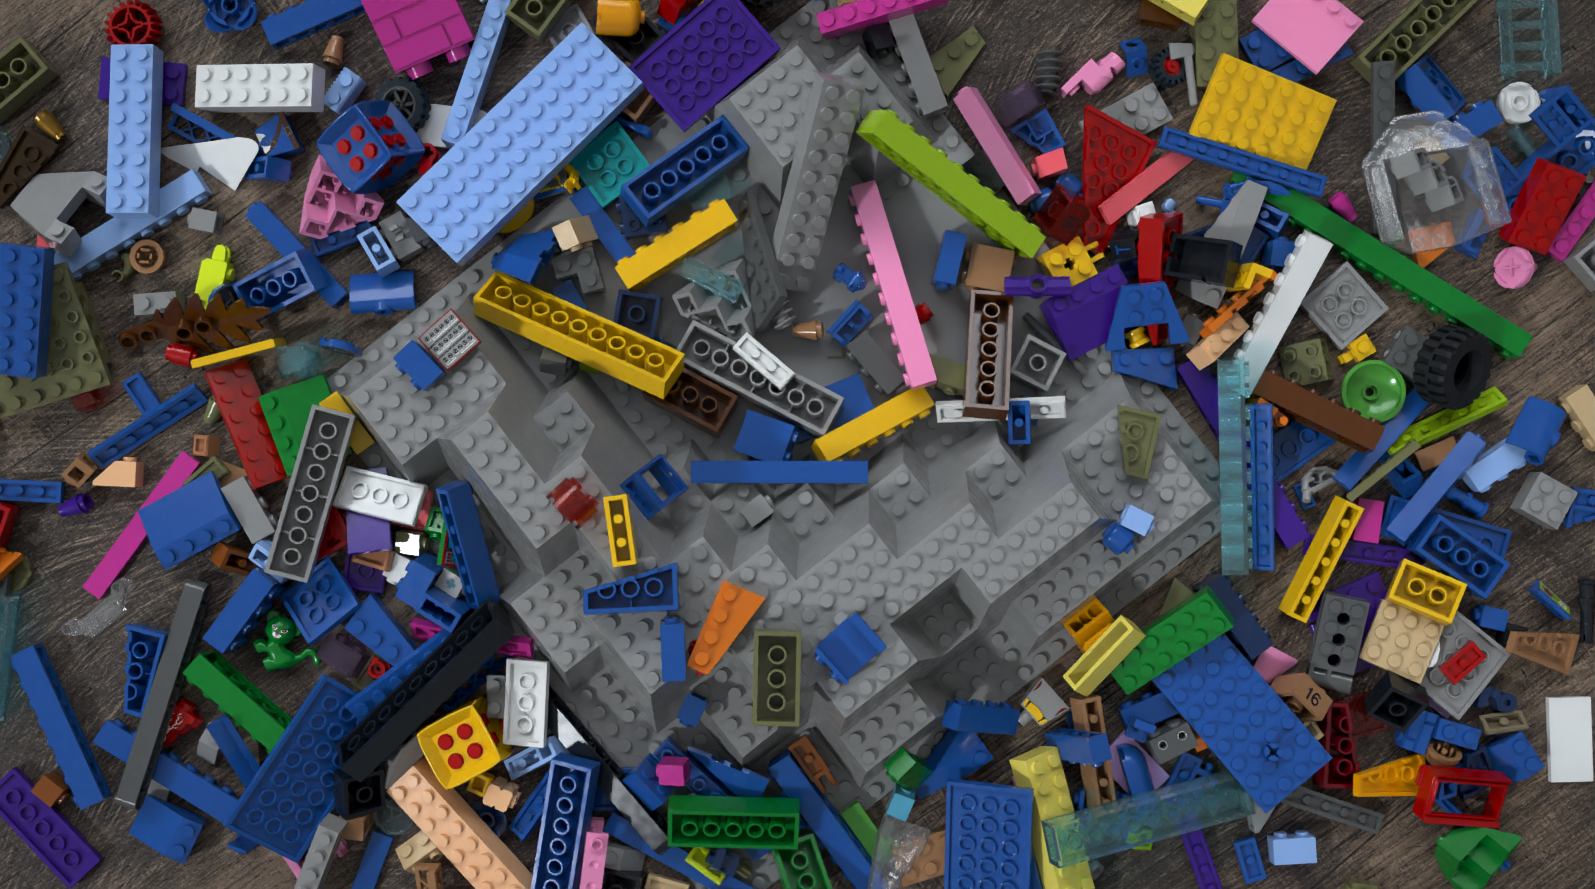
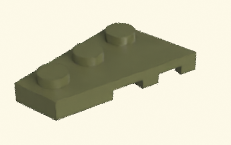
(1138, 439)

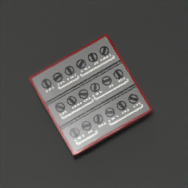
(449, 340)

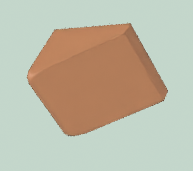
(206, 445)

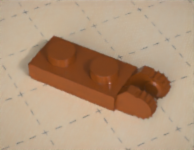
(811, 762)

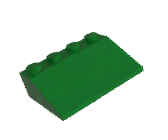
(288, 414)

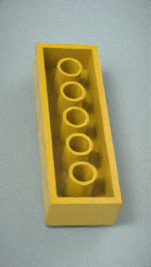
(674, 247)

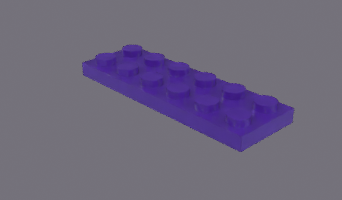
(45, 830)

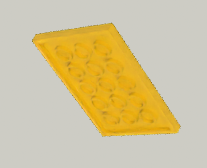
(1261, 113)

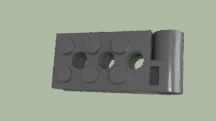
(1338, 674)

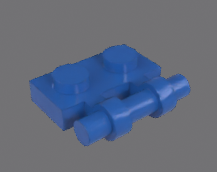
(1186, 769)

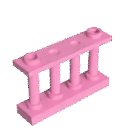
(594, 855)

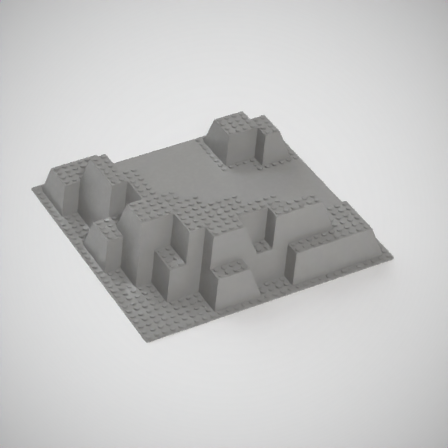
(949, 552)

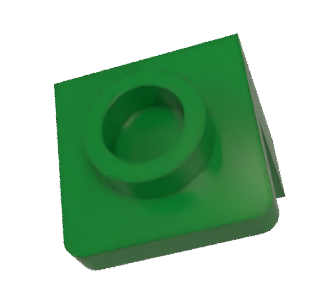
(434, 523)

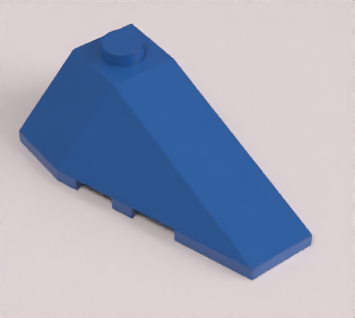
(954, 758)
(738, 782)

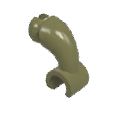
(127, 271)

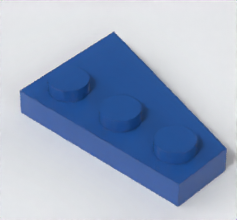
(1149, 364)

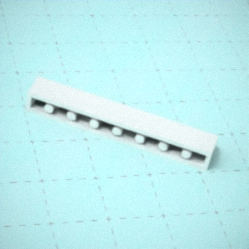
(1282, 303)

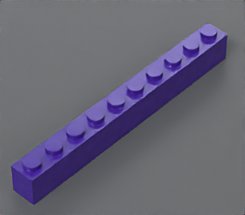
(1204, 393)

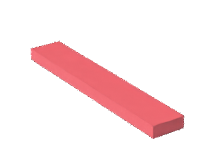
(1142, 186)

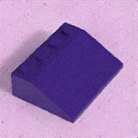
(1085, 316)

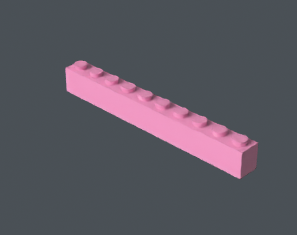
(893, 285)

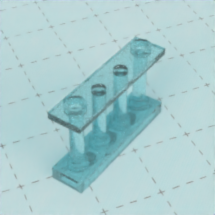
(1548, 45)

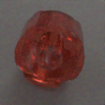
(573, 502)

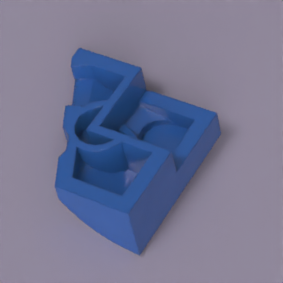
(1040, 132)

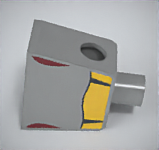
(1040, 703)

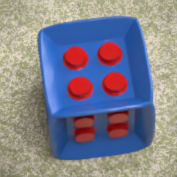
(370, 146)

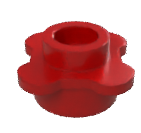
(375, 663)

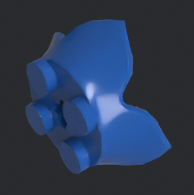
(224, 20)

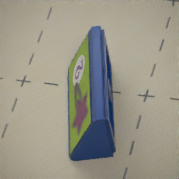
(1550, 600)

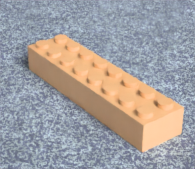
(458, 831)

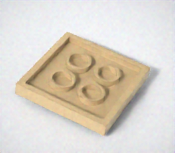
(1400, 641)

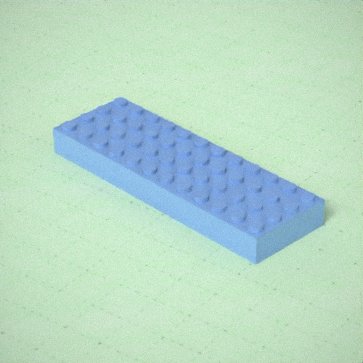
(521, 144)

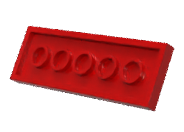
(239, 405)

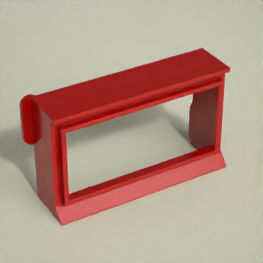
(1428, 782)

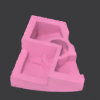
(1272, 663)

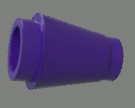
(76, 505)

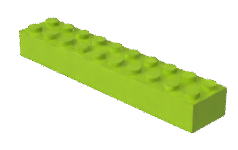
(950, 182)

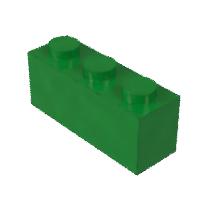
(907, 769)

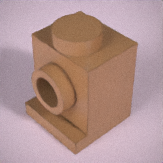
(76, 477)

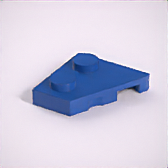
(1582, 507)

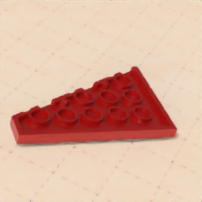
(1110, 160)

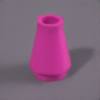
(1342, 206)

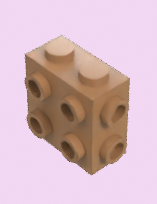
(987, 267)

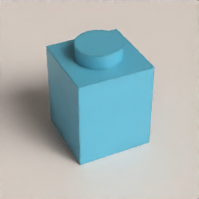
(901, 802)

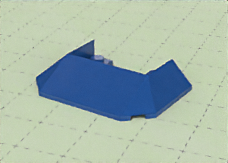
(1569, 144)

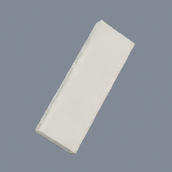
(763, 361)

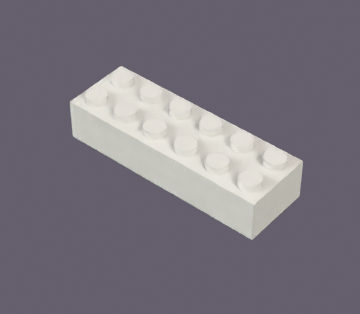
(260, 88)

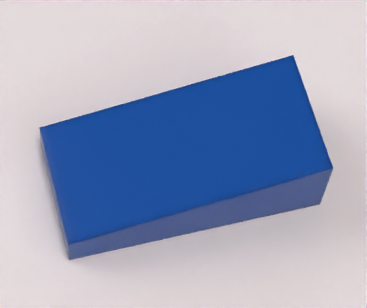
(1297, 489)

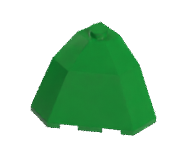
(1474, 855)

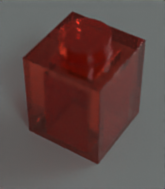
(87, 401)

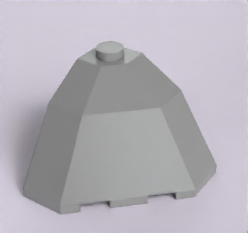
(715, 310)

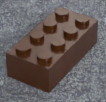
(697, 403)

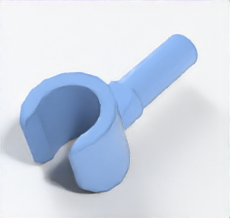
(1169, 205)

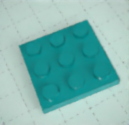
(609, 163)

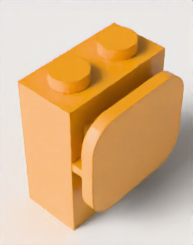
(1089, 624)

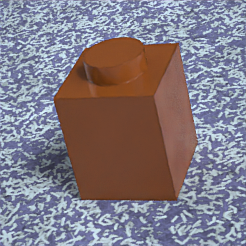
(51, 789)

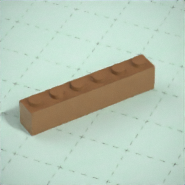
(1097, 781)

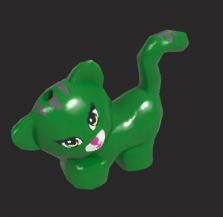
(281, 631)

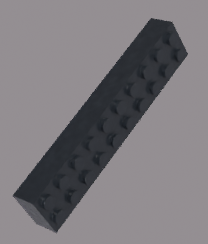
(424, 690)

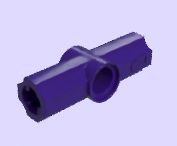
(1050, 286)

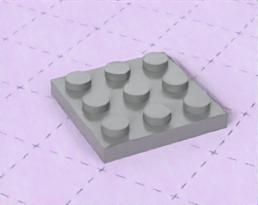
(1343, 305)

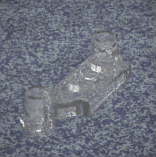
(102, 614)

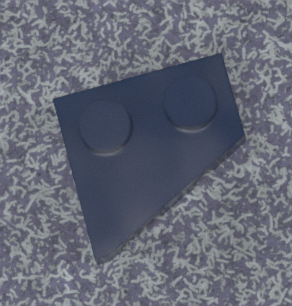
(1474, 759)

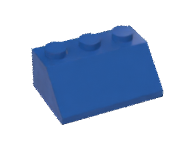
(1430, 88)

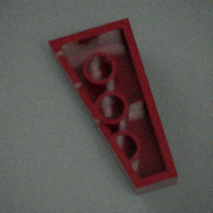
(1340, 745)

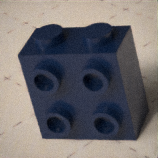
(634, 228)

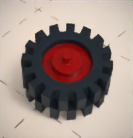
(1167, 71)

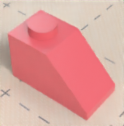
(1049, 165)

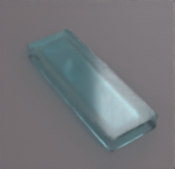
(711, 279)

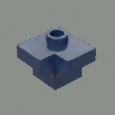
(722, 861)

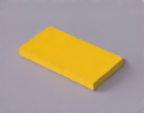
(238, 352)

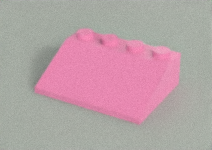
(1308, 28)

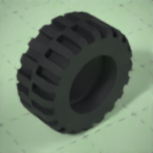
(1453, 367)

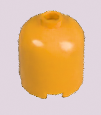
(619, 17)

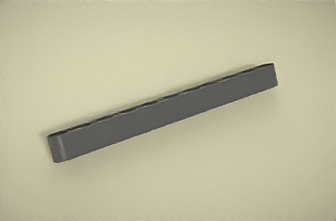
(163, 694)

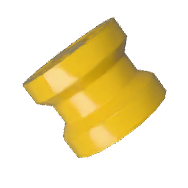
(1137, 337)

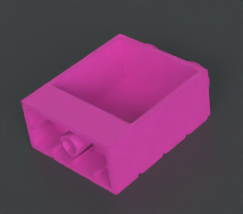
(420, 31)

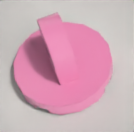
(1514, 267)

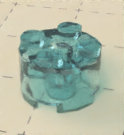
(299, 361)

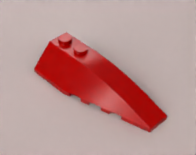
(1153, 250)

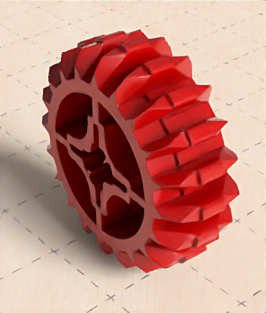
(128, 14)

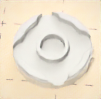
(1517, 102)

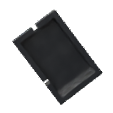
(1203, 260)

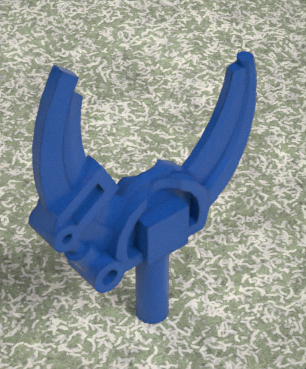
(1231, 189)

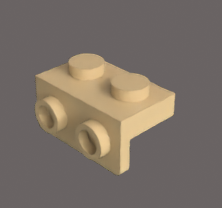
(417, 850)

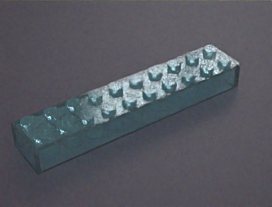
(1233, 466)
(1145, 818)

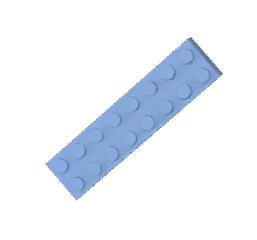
(134, 131)

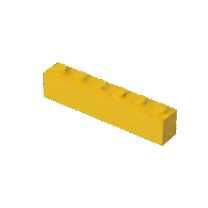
(873, 425)
(1320, 559)

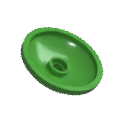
(1386, 387)

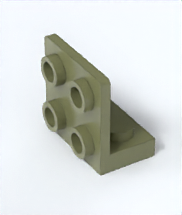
(1307, 361)

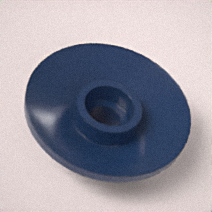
(499, 819)

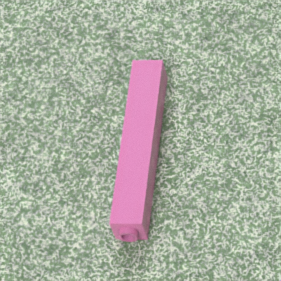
(996, 145)

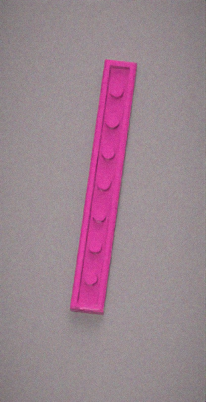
(135, 533)

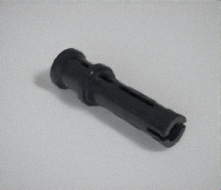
(1587, 600)

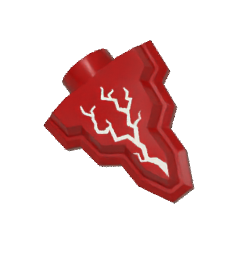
(182, 721)

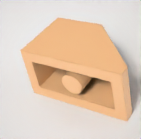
(122, 474)

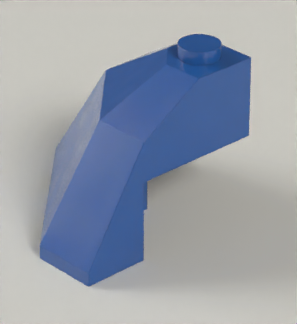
(526, 256)

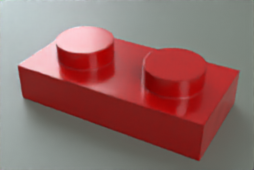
(1462, 662)

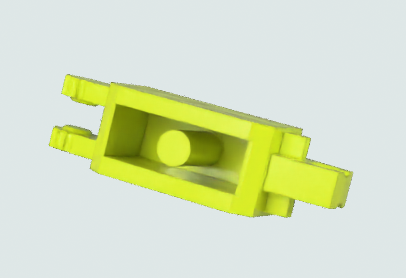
(214, 272)

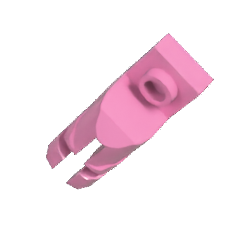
(1093, 75)

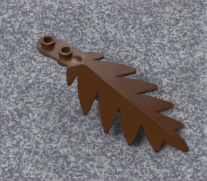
(197, 323)

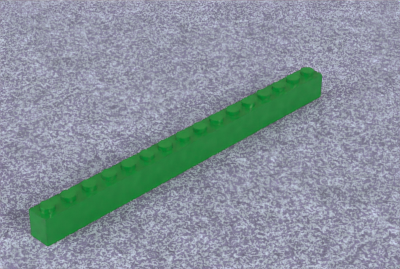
(1398, 271)

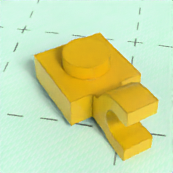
(1358, 349)

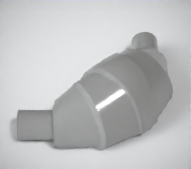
(1316, 480)

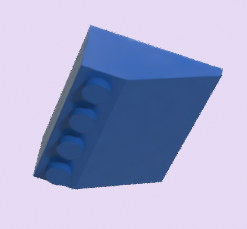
(188, 520)

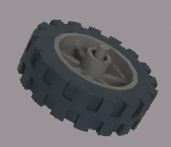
(420, 99)

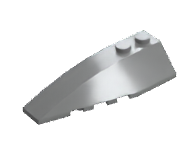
(1232, 224)

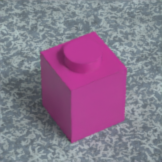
(673, 771)

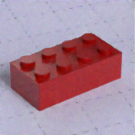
(1542, 205)

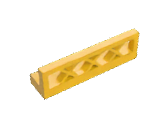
(1247, 274)

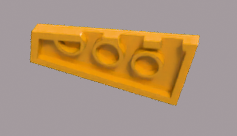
(1389, 779)

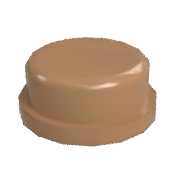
(147, 256)
(1442, 753)

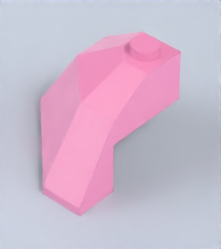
(332, 206)

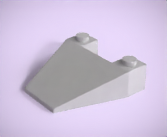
(53, 199)

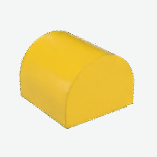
(480, 783)

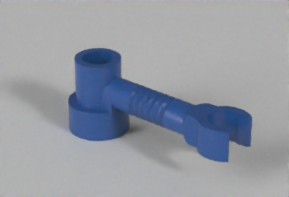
(640, 129)

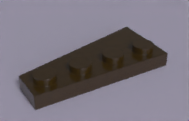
(23, 161)

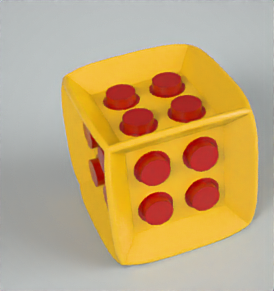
(463, 744)

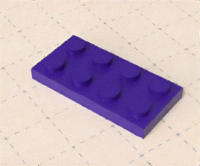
(173, 82)

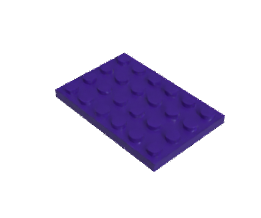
(704, 59)

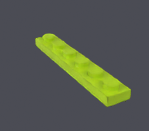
(1449, 420)

